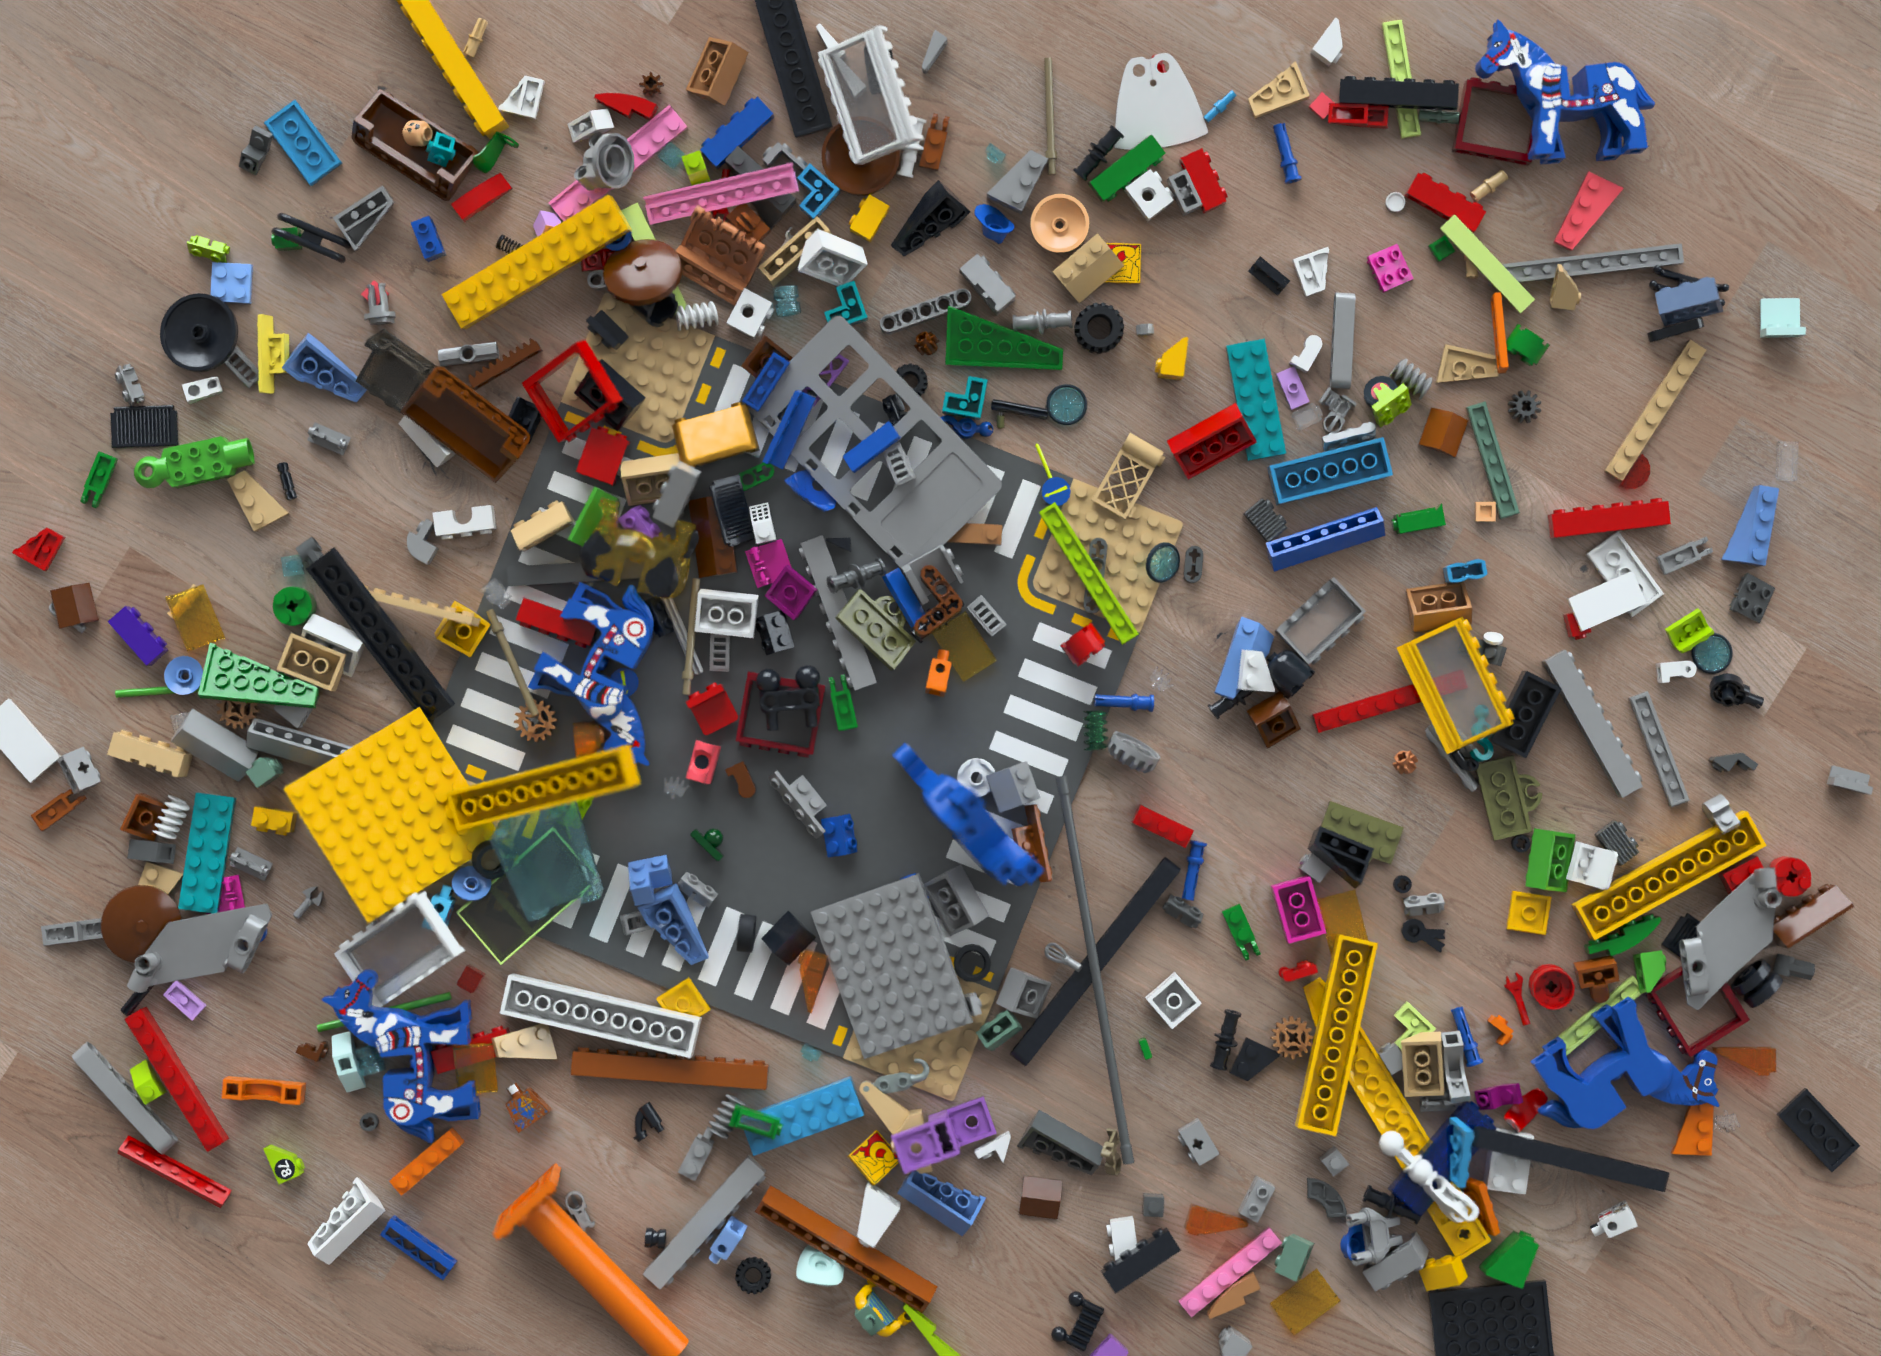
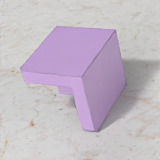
(545, 222)

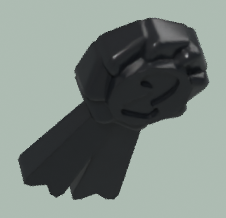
(1414, 931)

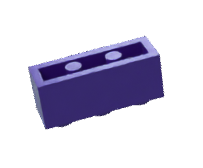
(138, 635)

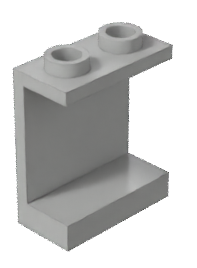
(940, 559)

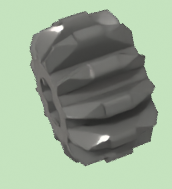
(1524, 398)

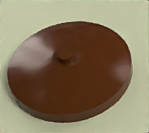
(852, 177)
(642, 272)
(136, 919)

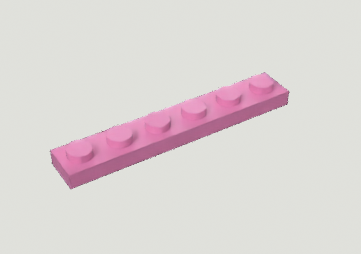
(1230, 1272)

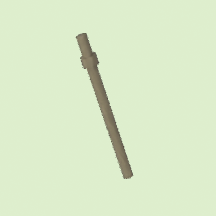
(1051, 153)
(497, 628)
(688, 674)

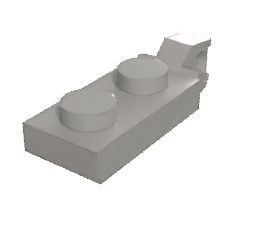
(697, 1155)

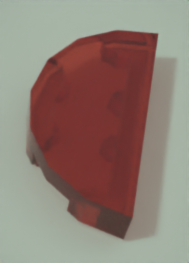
(1637, 474)

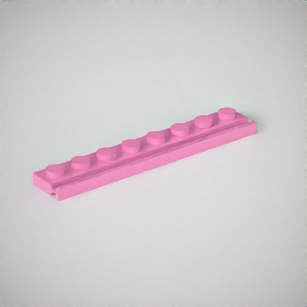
(644, 144)
(721, 193)

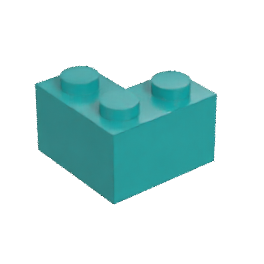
(852, 306)
(967, 405)

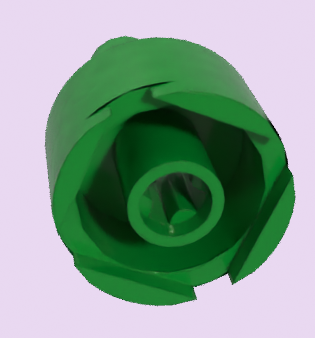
(1526, 345)
(284, 600)

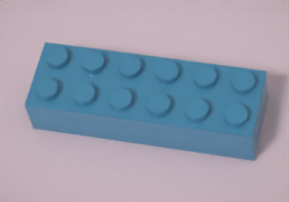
(1330, 471)
(810, 1114)

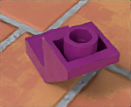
(1498, 1095)

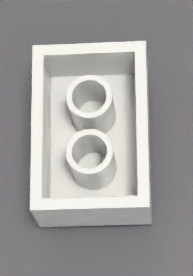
(1506, 1171)

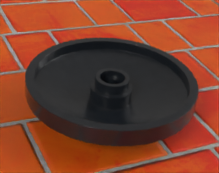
(199, 332)

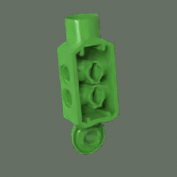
(195, 462)

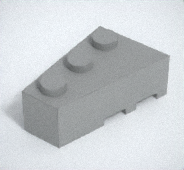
(1018, 184)
(363, 216)
(988, 284)
(675, 493)
(1397, 1263)

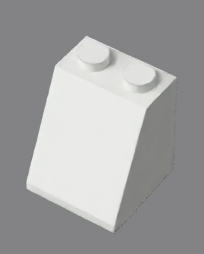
(876, 1214)

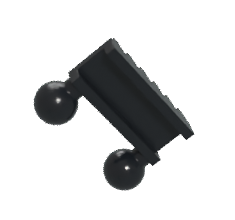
(1084, 1325)

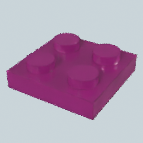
(790, 592)

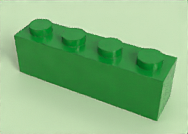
(1126, 168)

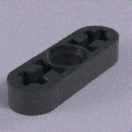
(1675, 330)

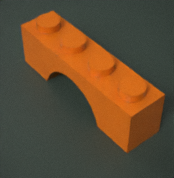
(263, 1089)
(426, 1161)

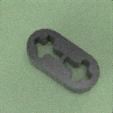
(1188, 564)

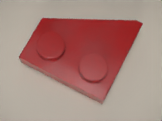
(41, 548)

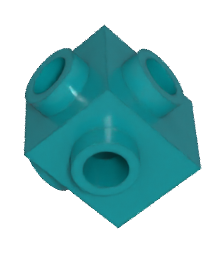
(441, 149)

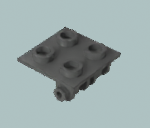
(1752, 597)

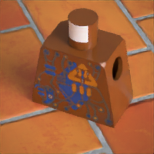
(525, 1107)

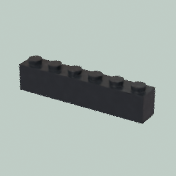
(1400, 94)

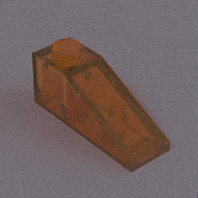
(811, 974)
(1754, 1058)
(1209, 1221)

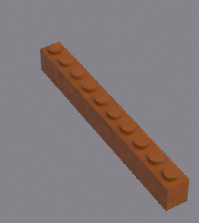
(669, 1069)
(846, 1249)

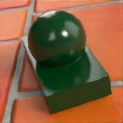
(712, 839)

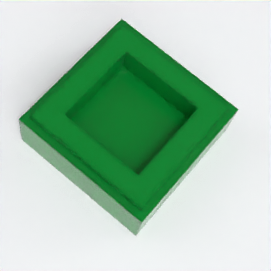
(1441, 248)
(1145, 1048)

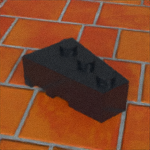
(1341, 854)

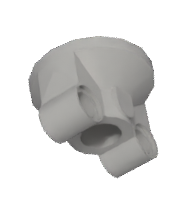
(606, 163)

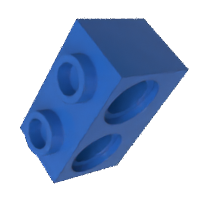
(428, 238)

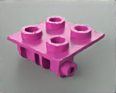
(1389, 268)
(767, 562)
(231, 894)

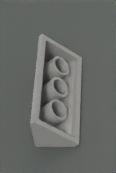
(215, 745)

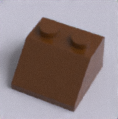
(1273, 719)

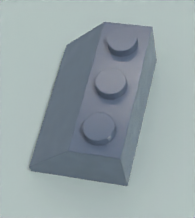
(1688, 301)

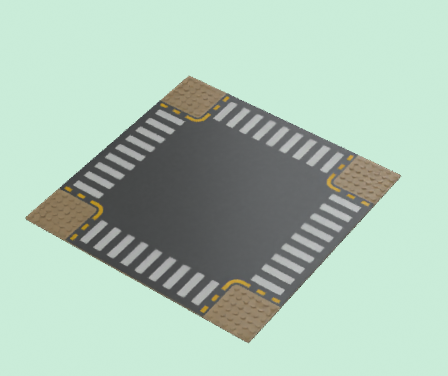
(1007, 714)

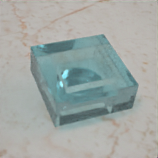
(995, 154)
(671, 155)
(292, 565)
(810, 1053)

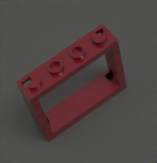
(1481, 150)
(765, 744)
(1690, 1050)

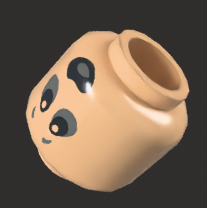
(417, 133)

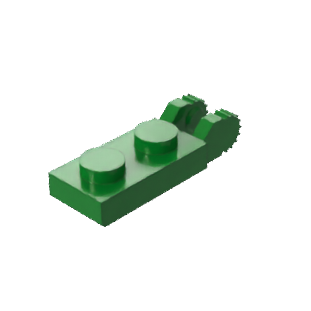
(99, 478)
(843, 705)
(1240, 929)

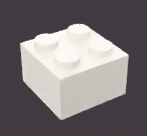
(1173, 1000)

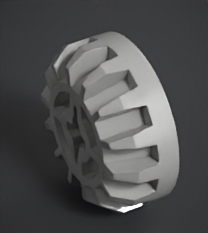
(1133, 752)

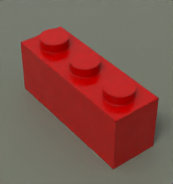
(1204, 179)
(1162, 826)

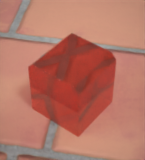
(470, 979)

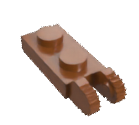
(934, 144)
(56, 810)

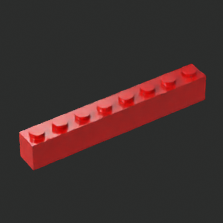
(176, 1078)

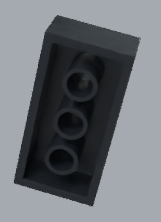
(1530, 704)

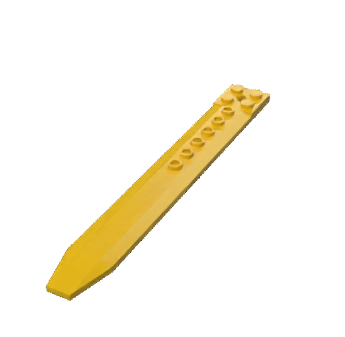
(1392, 1113)

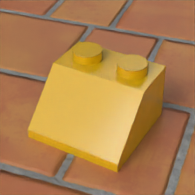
(1172, 362)
(461, 635)

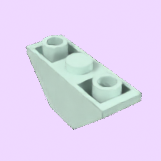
(346, 1062)

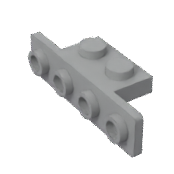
(1467, 779)
(802, 800)

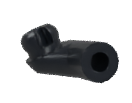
(1464, 762)

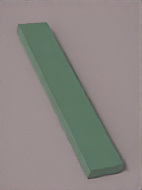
(1492, 460)

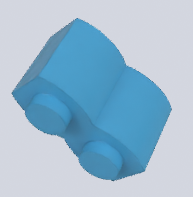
(1461, 571)

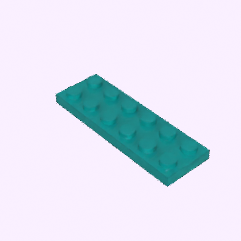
(1256, 397)
(207, 853)

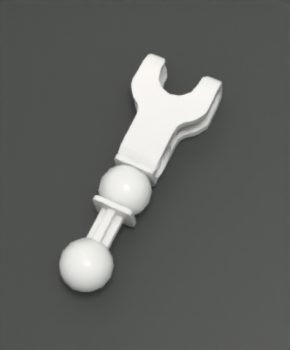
(1420, 1171)

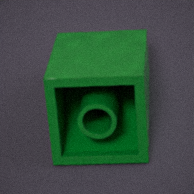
(1512, 1259)

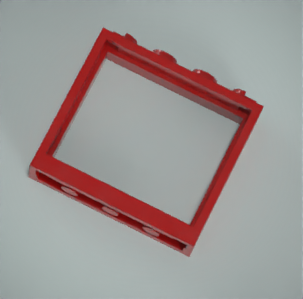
(545, 406)

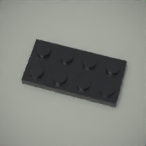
(1818, 1130)

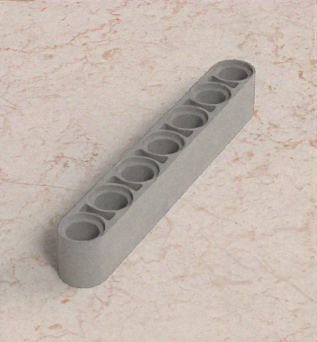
(124, 1098)

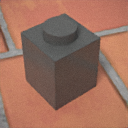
(1153, 1205)

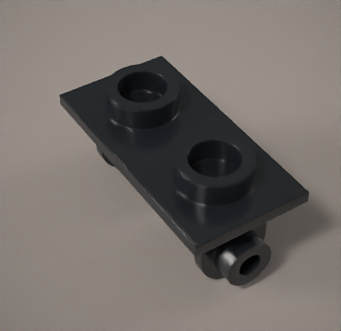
(1268, 276)
(892, 406)
(662, 624)

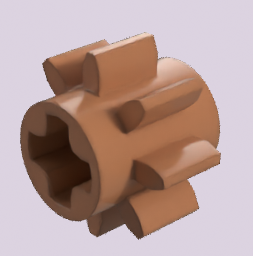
(1405, 762)

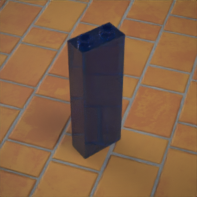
(1437, 1153)

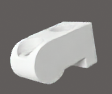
(1311, 348)
(202, 389)
(1683, 669)

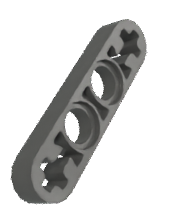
(1103, 561)

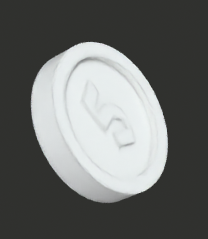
(1395, 202)
(1493, 638)

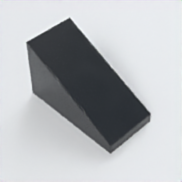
(844, 543)

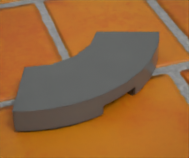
(1327, 1197)

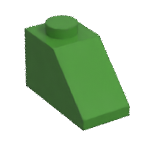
(1649, 969)

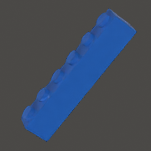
(1325, 539)

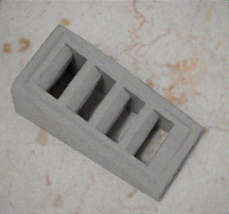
(935, 48)
(247, 362)
(908, 468)
(999, 626)
(712, 651)
(625, 927)

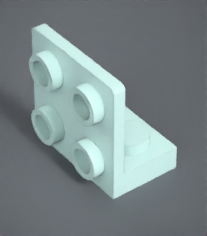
(1780, 318)

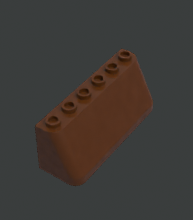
(380, 130)
(467, 423)

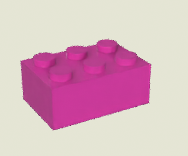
(1298, 909)

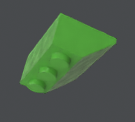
(589, 516)
(1550, 860)

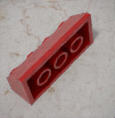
(1211, 441)

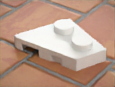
(525, 98)
(1312, 271)
(1254, 672)

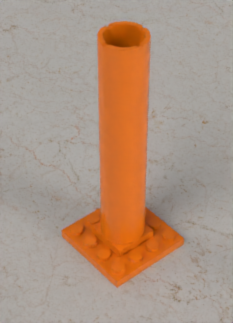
(590, 1266)

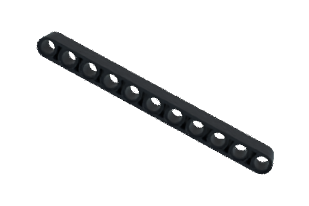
(1570, 1158)

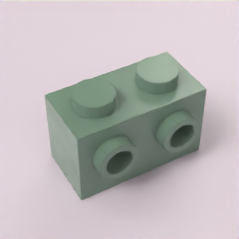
(265, 771)
(999, 1030)
(1294, 1257)

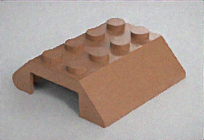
(718, 256)

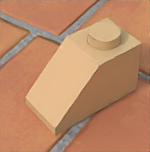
(1564, 291)

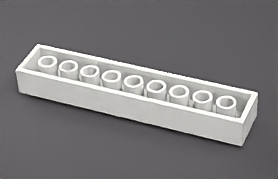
(600, 1015)

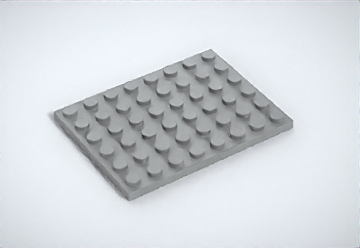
(891, 966)

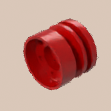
(1559, 994)

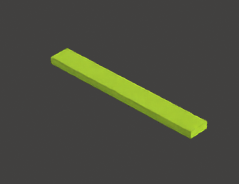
(1088, 573)

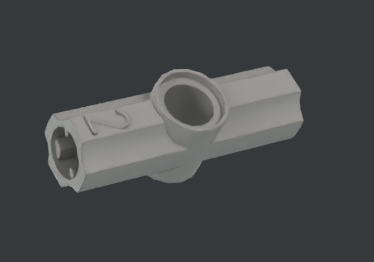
(481, 352)

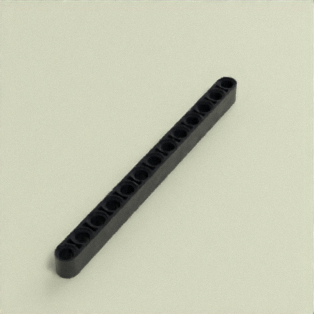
(1106, 948)

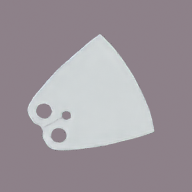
(1164, 111)

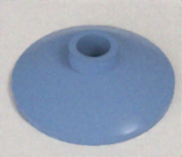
(174, 675)
(469, 876)

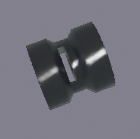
(655, 1238)

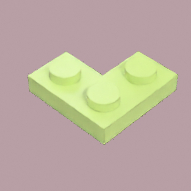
(1412, 1021)

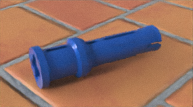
(1288, 161)
(1133, 702)
(1195, 860)
(1470, 1046)

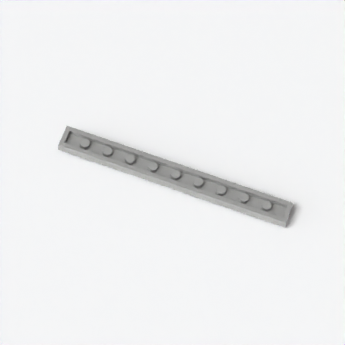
(1597, 263)

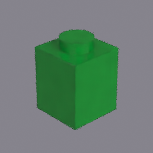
(285, 245)

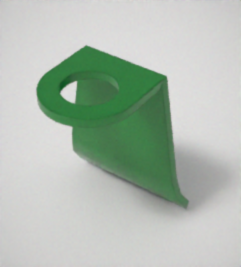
(488, 156)

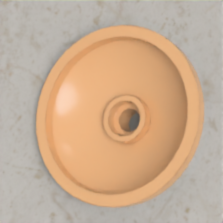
(1061, 209)

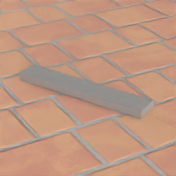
(1658, 749)

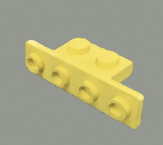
(272, 353)

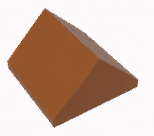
(1443, 431)
(143, 816)

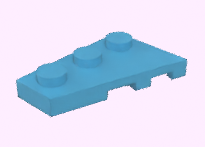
(1461, 1157)

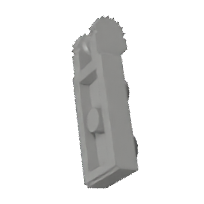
(1349, 437)
(1682, 556)

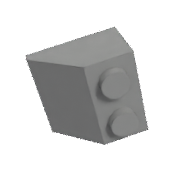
(1013, 786)
(1023, 993)
(1233, 1343)

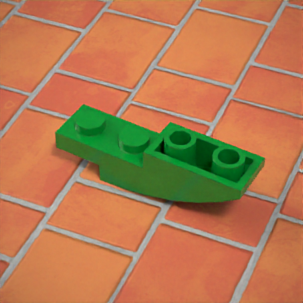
(1631, 934)

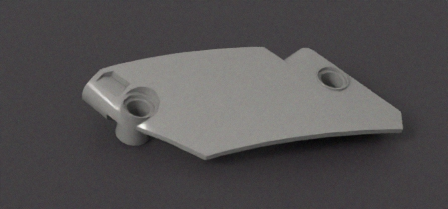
(1729, 936)
(202, 947)

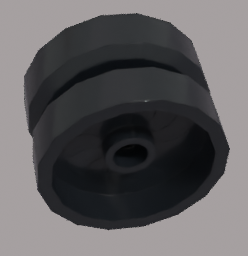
(1757, 983)

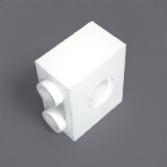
(1150, 183)
(754, 325)

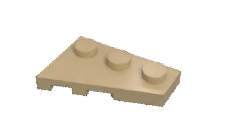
(255, 501)

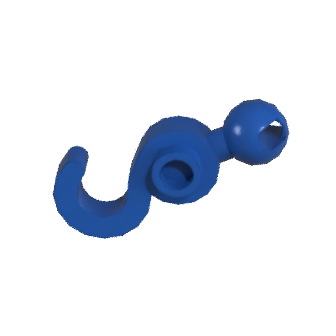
(967, 428)

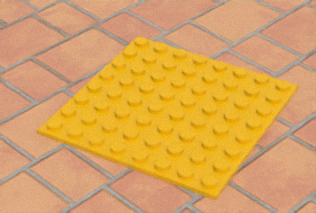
(388, 814)

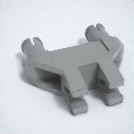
(1375, 1234)

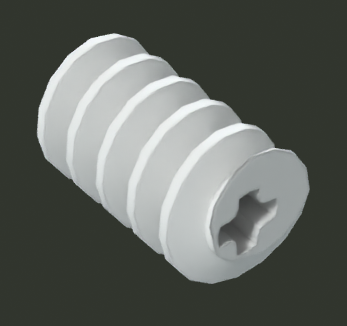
(696, 315)
(172, 818)

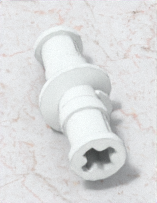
(909, 152)

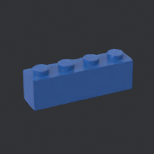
(737, 132)

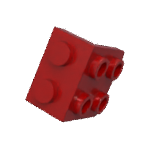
(712, 708)

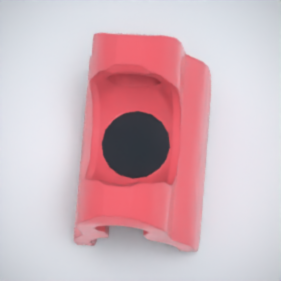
(703, 762)

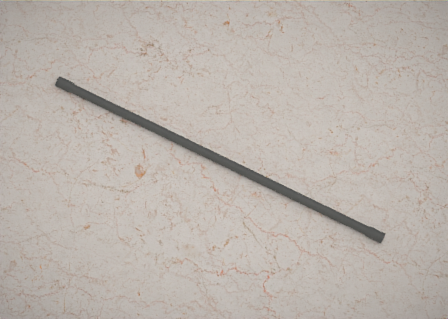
(1064, 793)

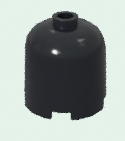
(657, 312)
(1288, 672)

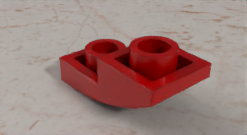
(596, 261)

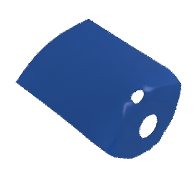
(802, 484)

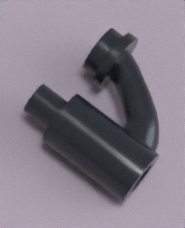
(652, 1118)

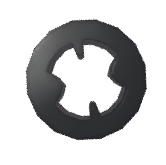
(1515, 841)
(1397, 880)

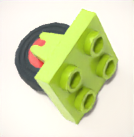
(1386, 399)

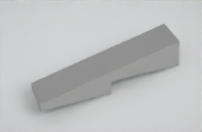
(71, 931)

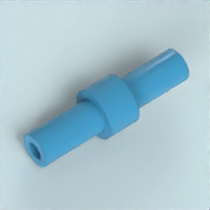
(1219, 106)

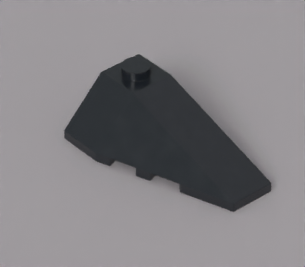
(932, 215)

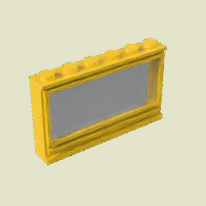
(1455, 685)

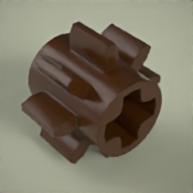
(655, 89)
(926, 343)

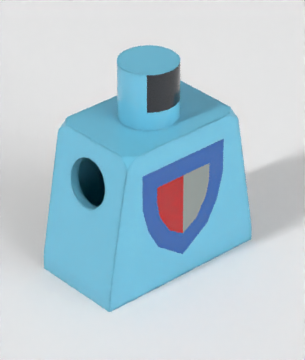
(448, 902)

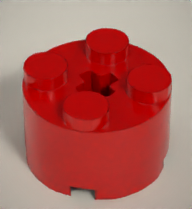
(1082, 644)
(1800, 876)

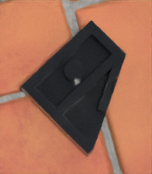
(1252, 1059)

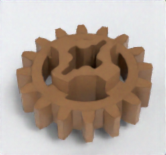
(243, 714)
(533, 729)
(1298, 1030)

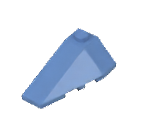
(320, 367)
(1247, 636)
(675, 923)

